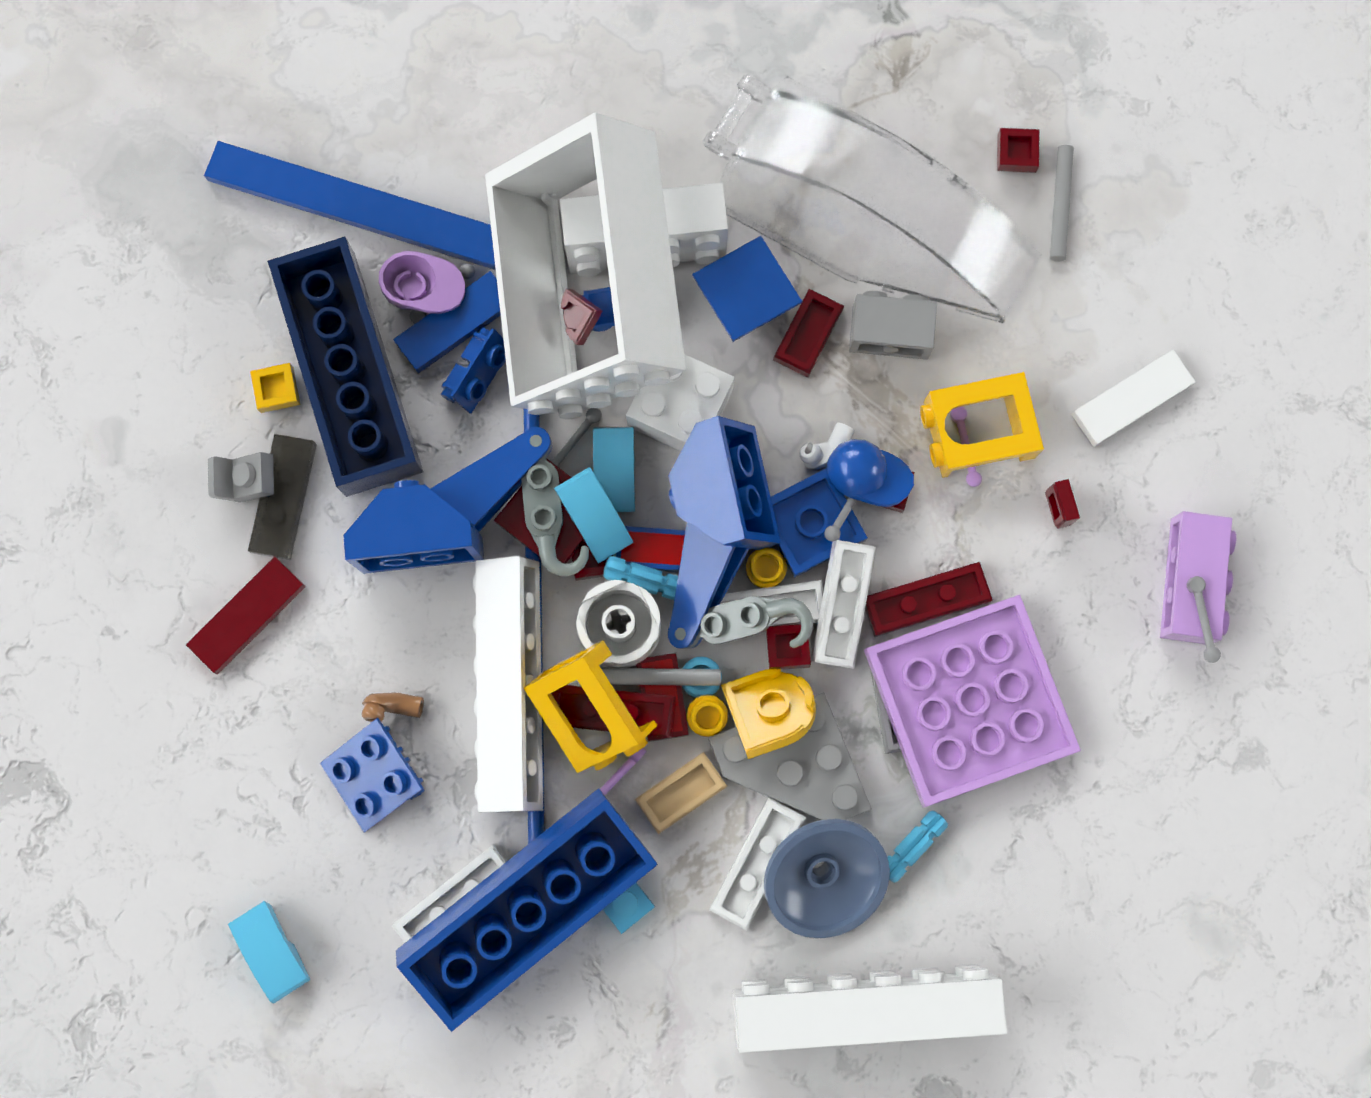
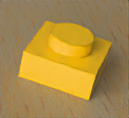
(275, 387)

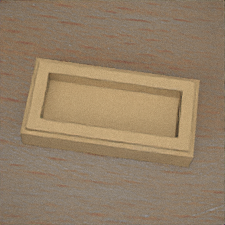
(681, 793)

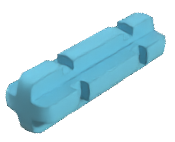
(640, 575)
(915, 844)

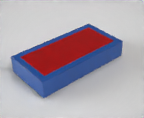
(654, 548)

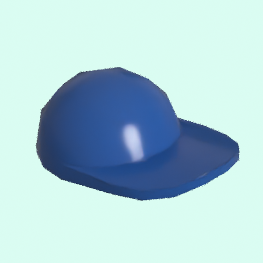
(869, 473)

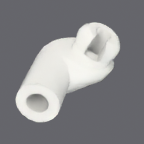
(817, 455)

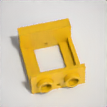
(953, 456)
(585, 668)

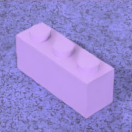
(1199, 548)

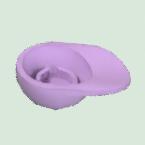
(421, 282)

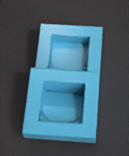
(615, 465)
(593, 515)
(268, 952)

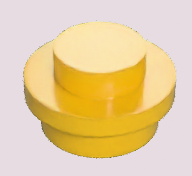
(766, 567)
(707, 715)

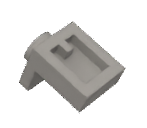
(241, 477)

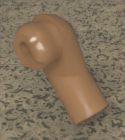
(394, 702)

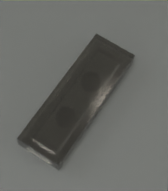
(280, 513)

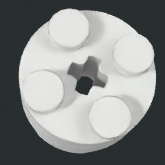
(627, 602)

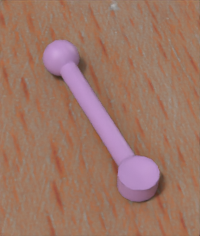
(958, 416)
(622, 771)

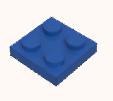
(802, 517)

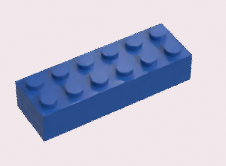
(524, 910)

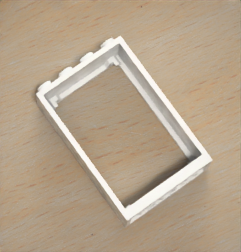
(533, 268)

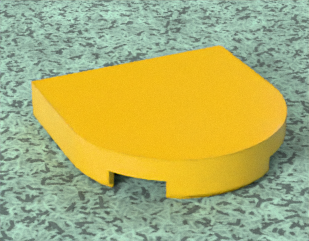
(770, 709)

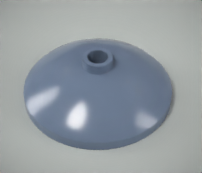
(838, 893)

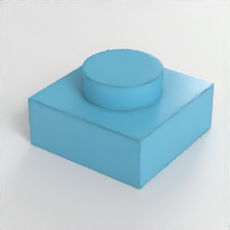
(628, 908)

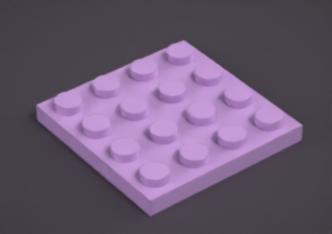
(971, 700)

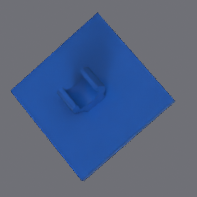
(747, 288)

